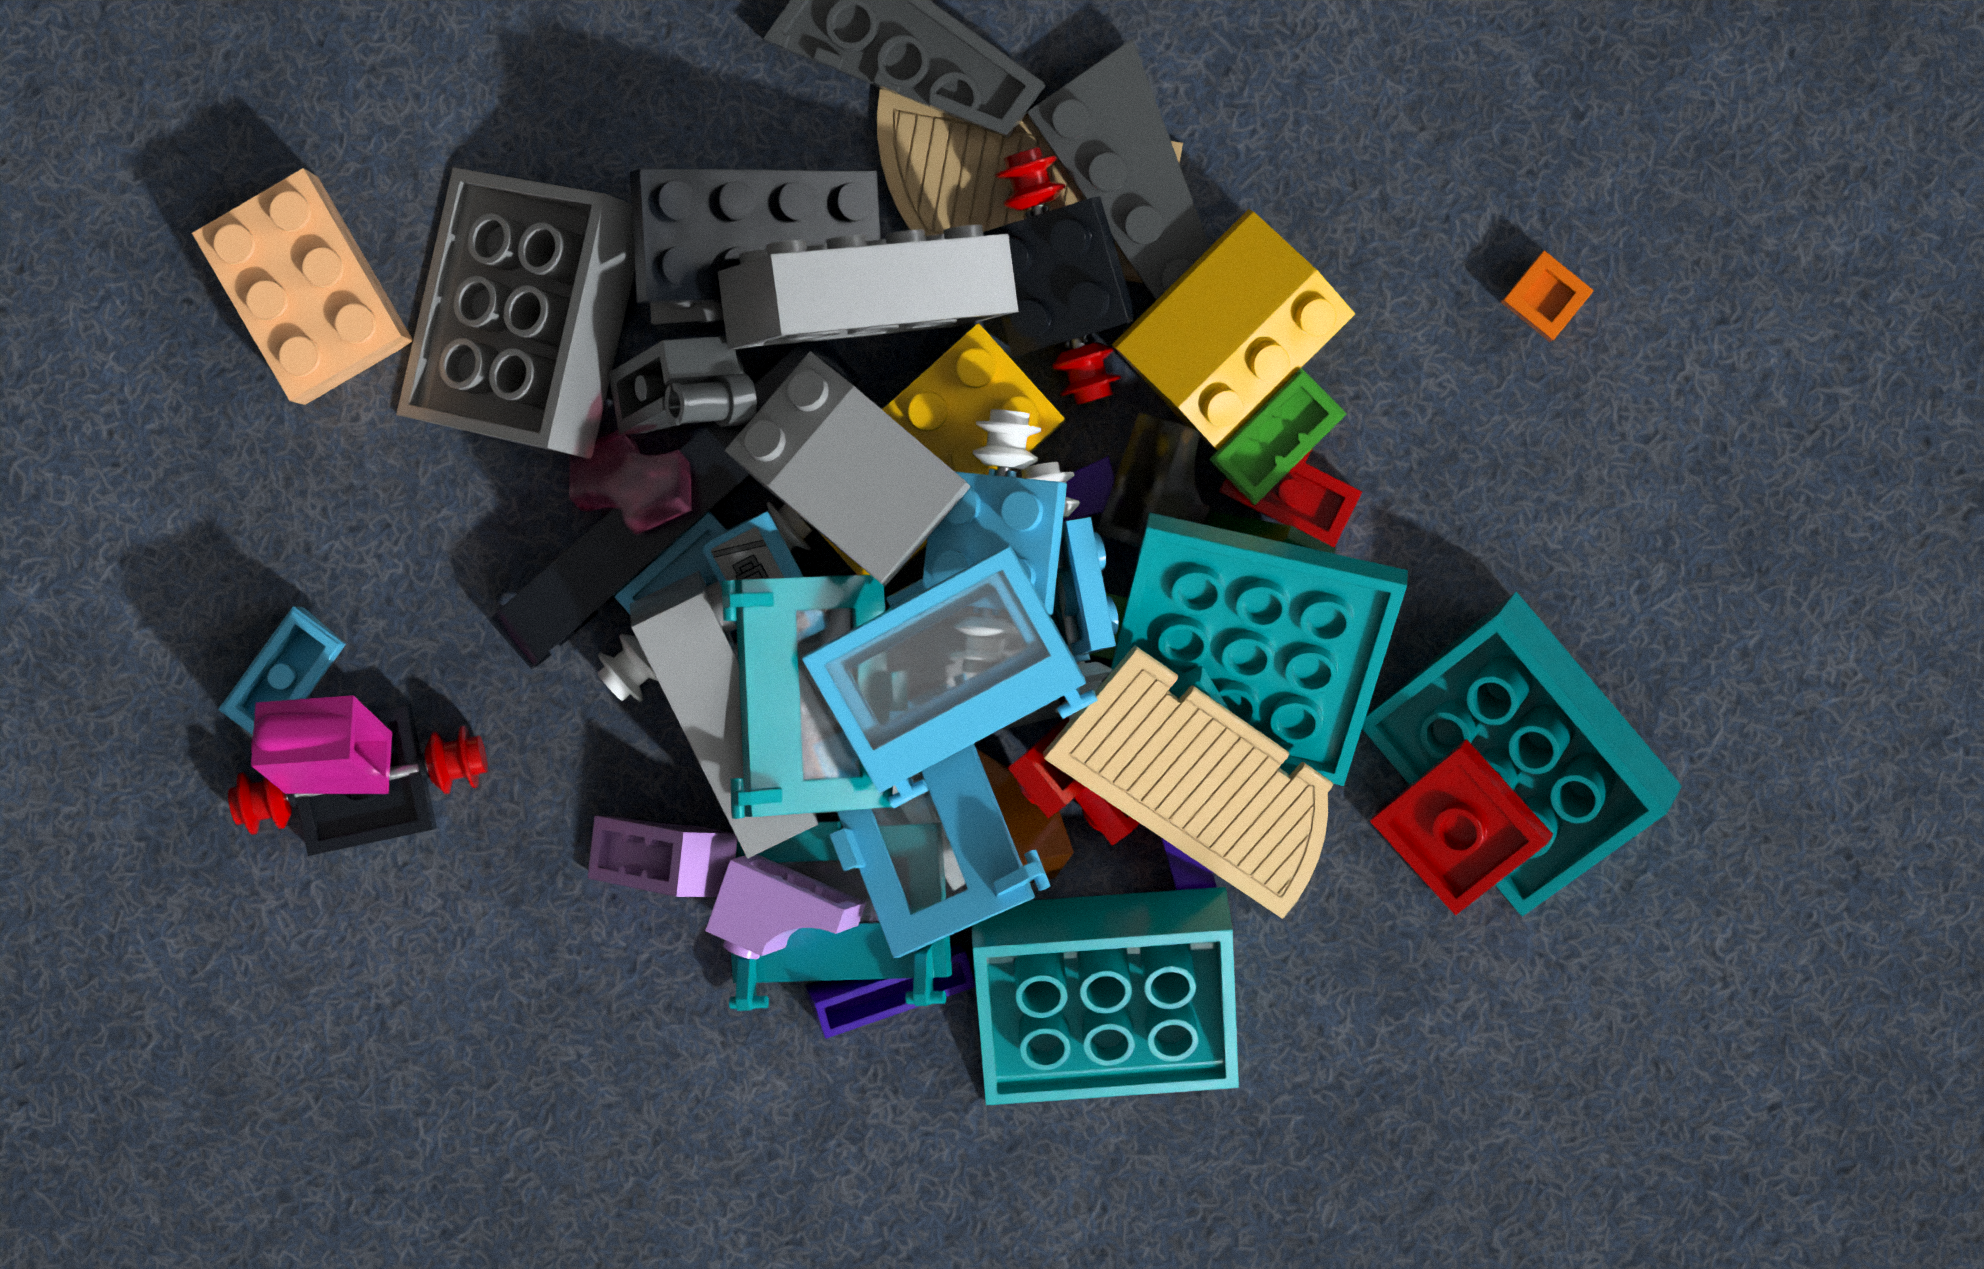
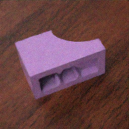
(660, 856)
(769, 902)

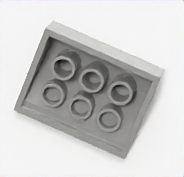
(521, 312)

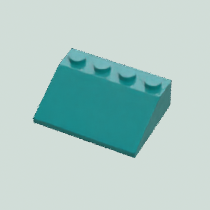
(1542, 731)
(1107, 996)

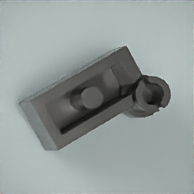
(682, 386)

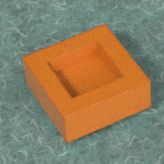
(1547, 296)

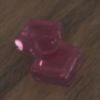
(641, 485)

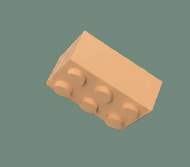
(302, 287)

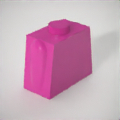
(321, 746)

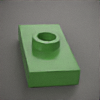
(1277, 437)

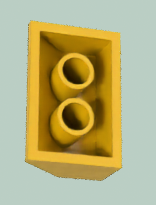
(1233, 329)

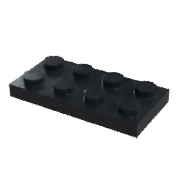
(703, 218)

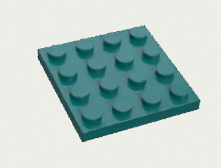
(1276, 626)

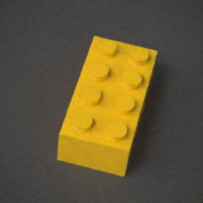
(957, 392)

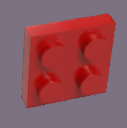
(1461, 827)

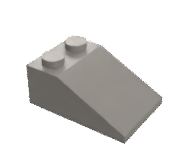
(847, 468)

